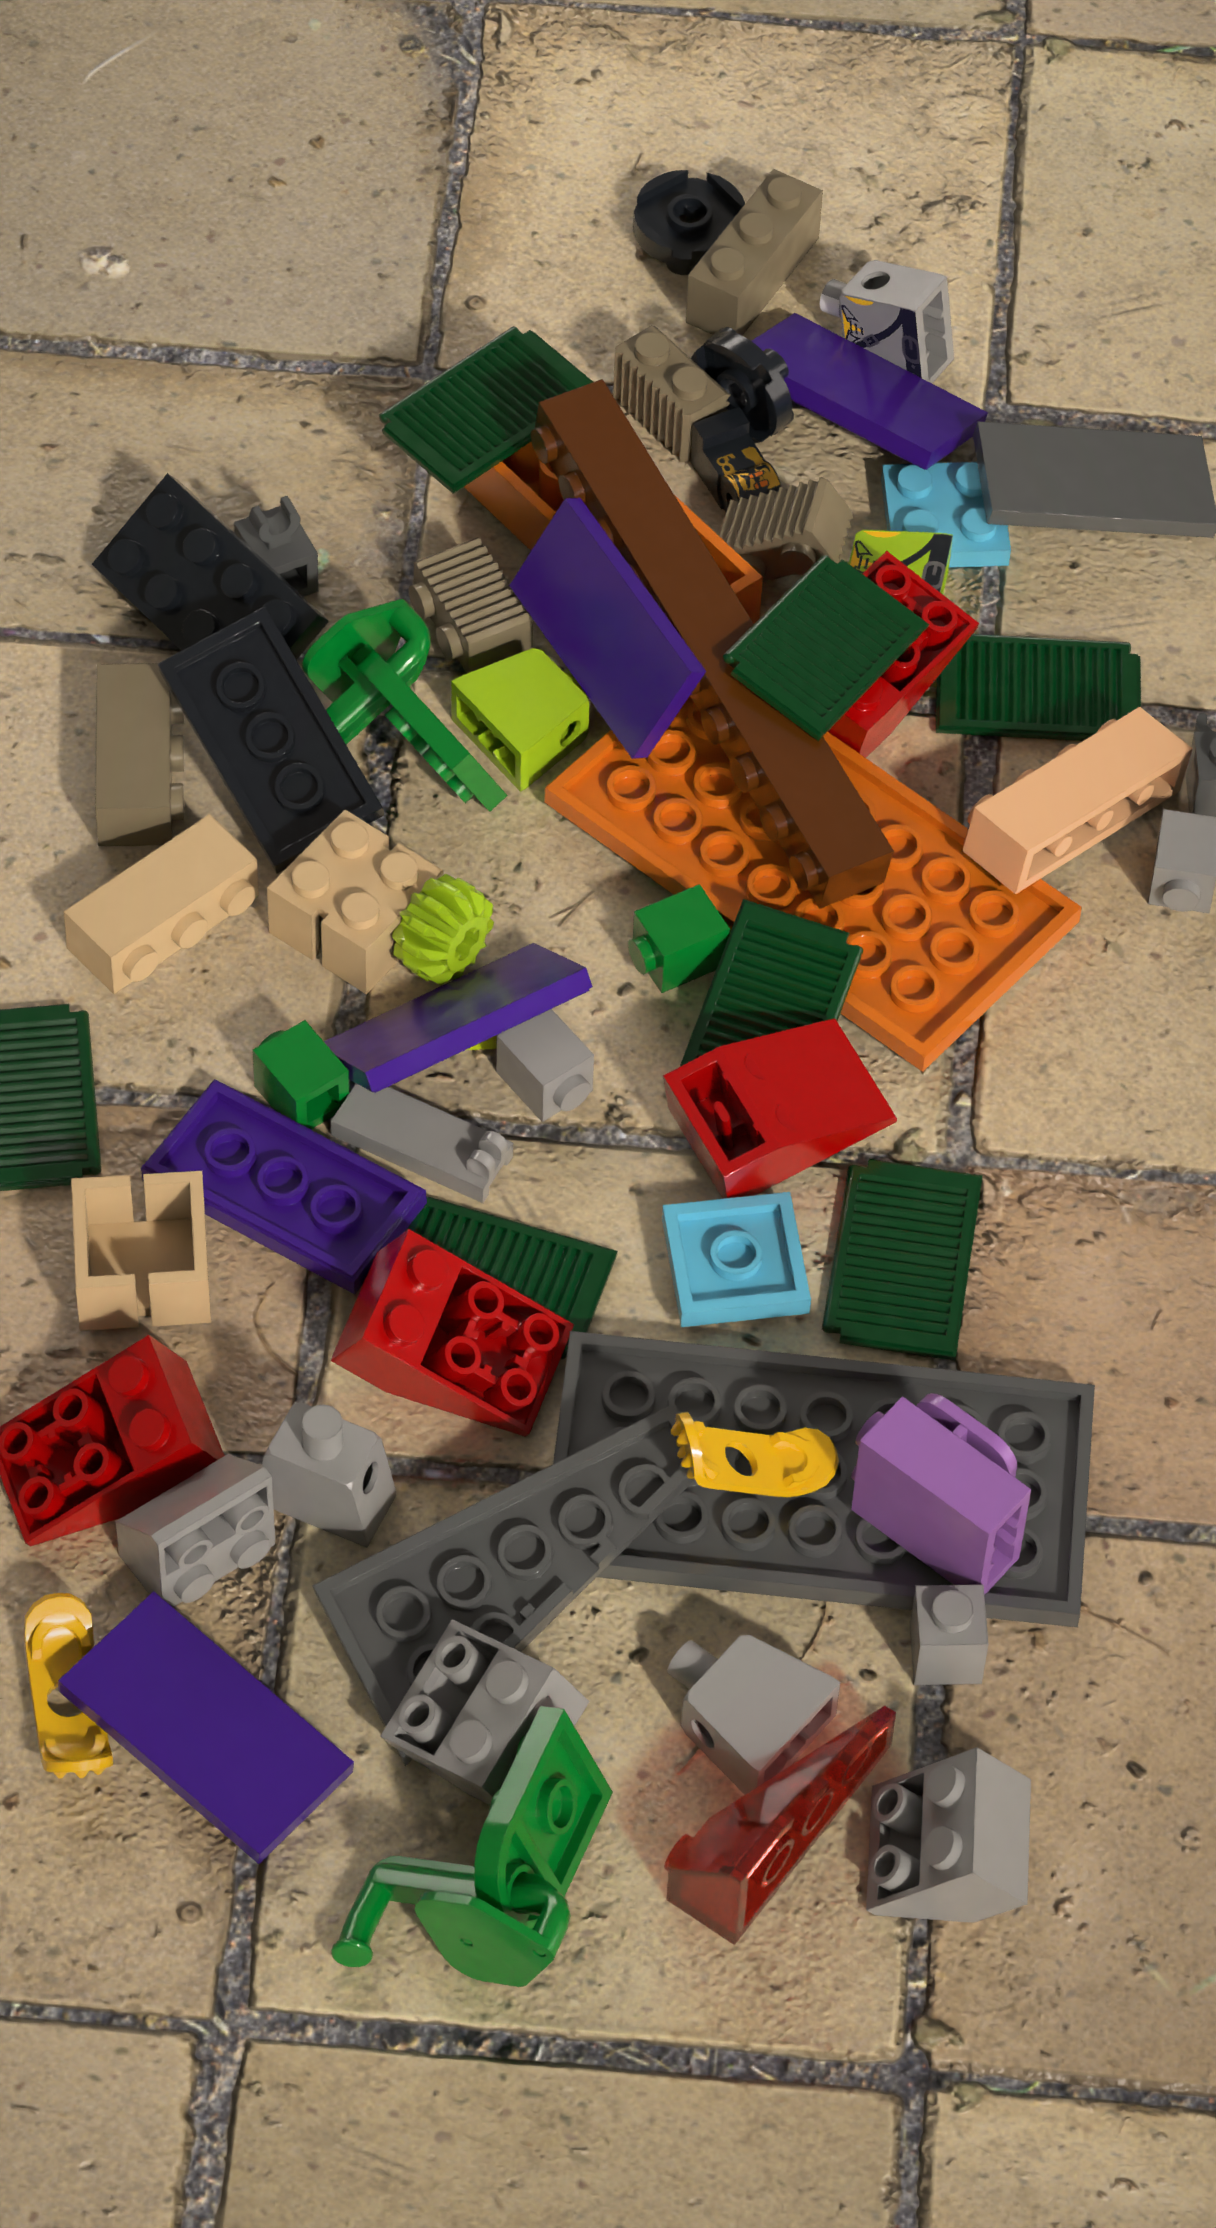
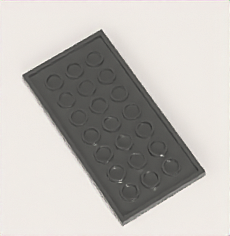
(814, 1541)

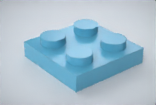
(945, 501)
(736, 1259)

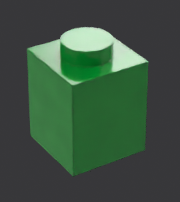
(678, 938)
(300, 1075)

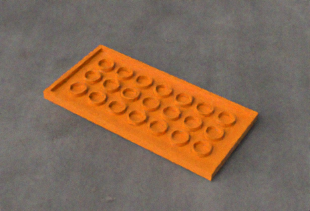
(933, 936)

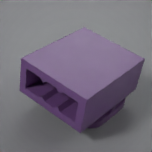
(942, 1489)

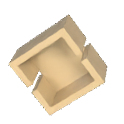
(358, 892)
(142, 1265)

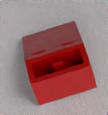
(916, 669)
(775, 1105)
(451, 1337)
(106, 1443)

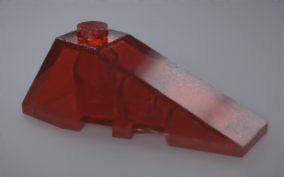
(758, 1841)

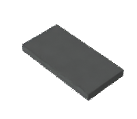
(1095, 479)

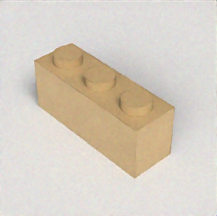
(161, 904)

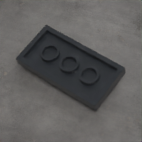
(198, 573)
(268, 736)

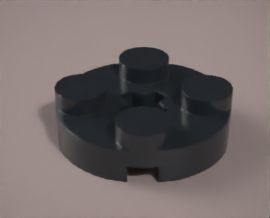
(672, 195)
(751, 378)

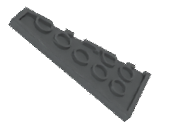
(504, 1560)

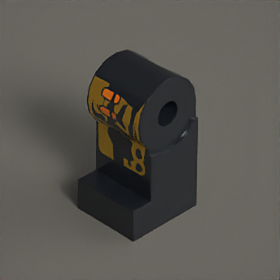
(730, 459)

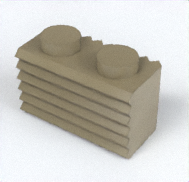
(665, 389)
(788, 528)
(471, 606)

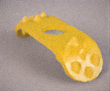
(780, 1463)
(56, 1638)

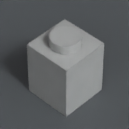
(1184, 862)
(545, 1064)
(948, 1634)

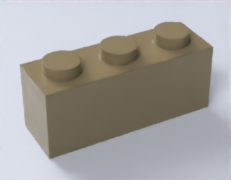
(754, 255)
(136, 756)

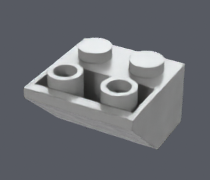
(200, 1530)
(474, 1709)
(950, 1841)

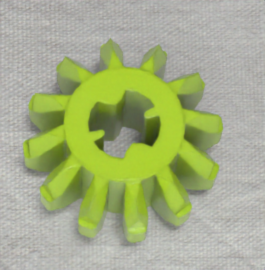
(443, 929)

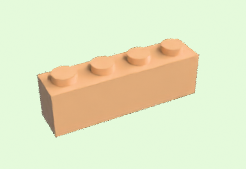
(1076, 799)

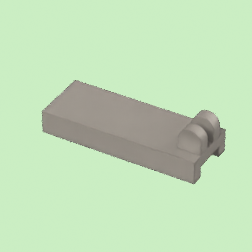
(422, 1139)

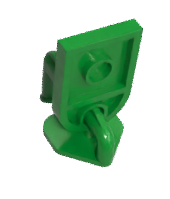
(364, 675)
(509, 1908)

